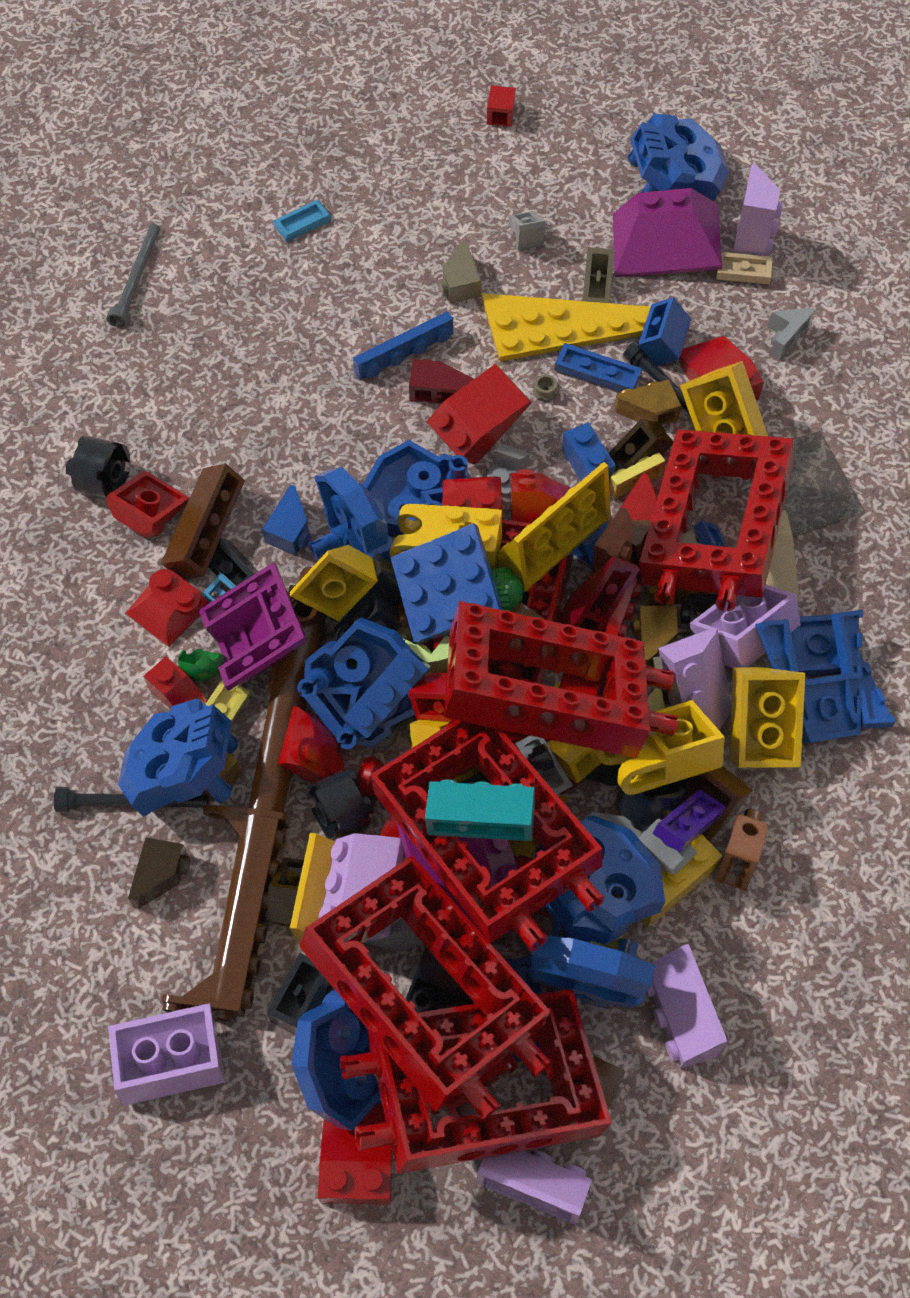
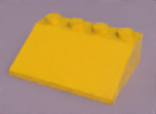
(559, 529)

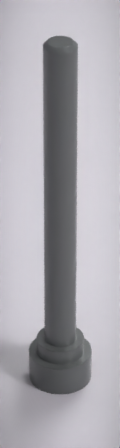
(120, 311)

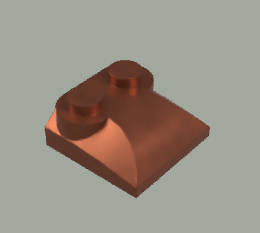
(615, 540)

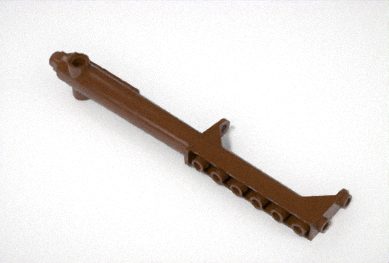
(259, 841)

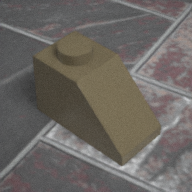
(460, 276)

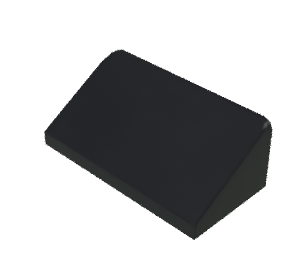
(231, 563)

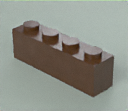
(203, 521)

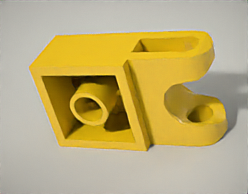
(438, 521)
(668, 759)

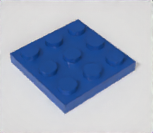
(439, 576)

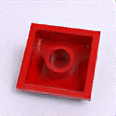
(473, 493)
(145, 504)
(167, 606)
(309, 748)

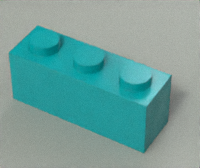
(480, 810)

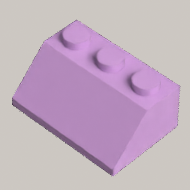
(758, 215)
(737, 628)
(699, 674)
(357, 863)
(685, 1009)
(165, 1054)
(537, 1182)

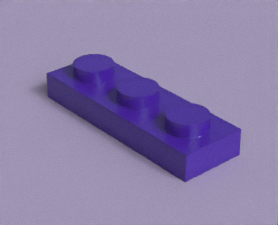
(689, 820)

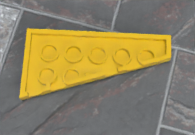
(542, 325)

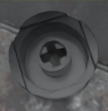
(98, 466)
(340, 805)
(650, 805)

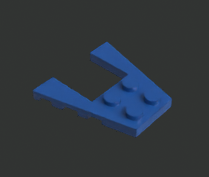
(818, 655)
(830, 702)

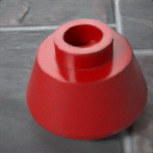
(368, 767)

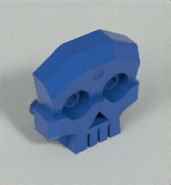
(678, 156)
(397, 479)
(350, 516)
(331, 677)
(178, 757)
(626, 871)
(591, 970)
(319, 1043)

